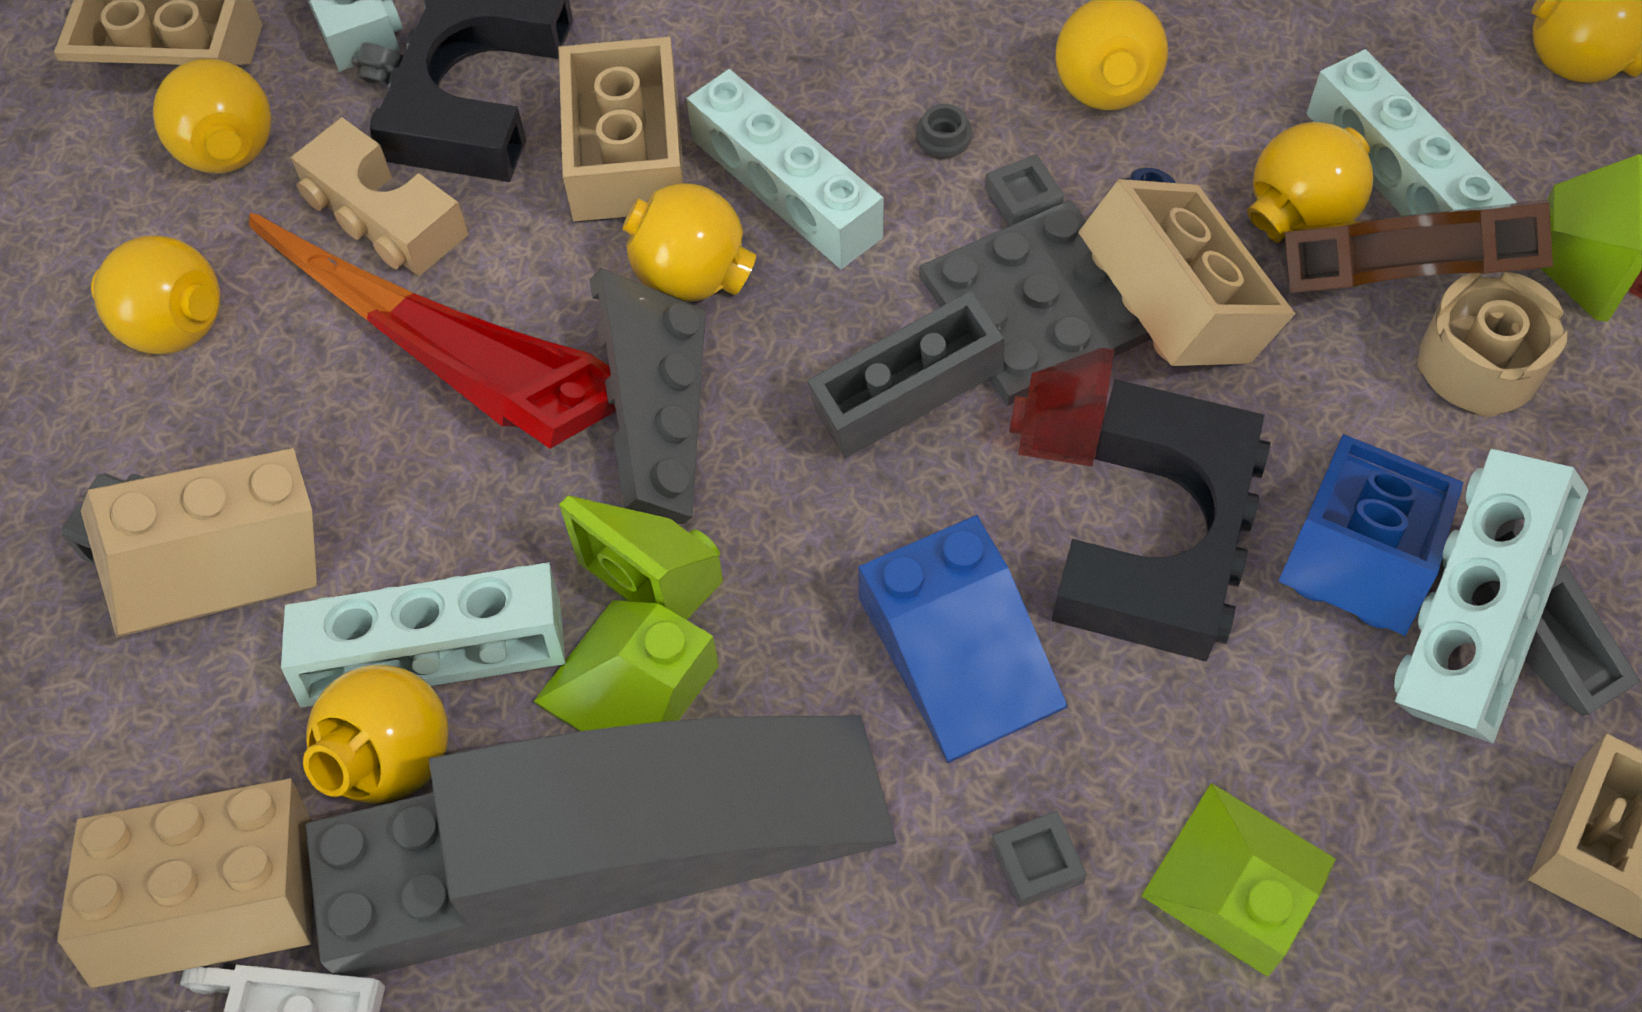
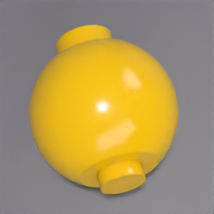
(1589, 38)
(1111, 53)
(212, 115)
(1311, 179)
(687, 243)
(156, 294)
(374, 735)

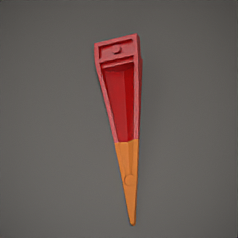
(503, 372)

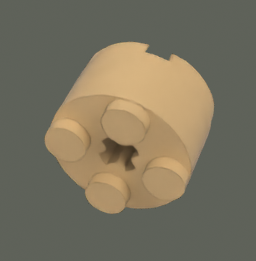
(1492, 342)

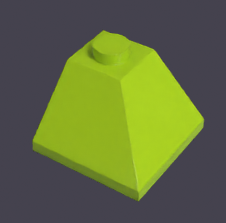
(1598, 235)
(643, 554)
(631, 669)
(1240, 880)

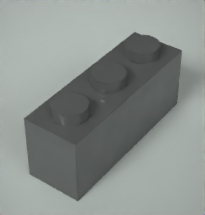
(908, 373)

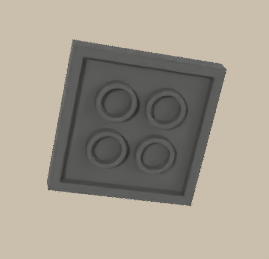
(1039, 294)

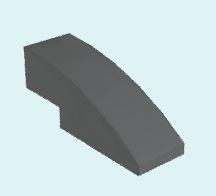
(1571, 643)

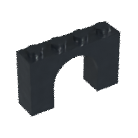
(452, 133)
(1181, 597)

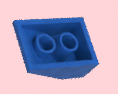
(1373, 535)
(960, 637)

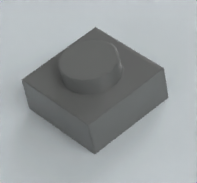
(1023, 189)
(1038, 859)

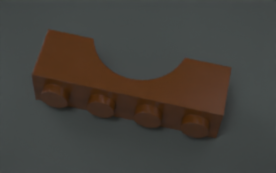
(1420, 245)

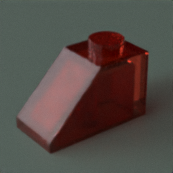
(1064, 409)

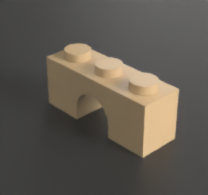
(406, 224)

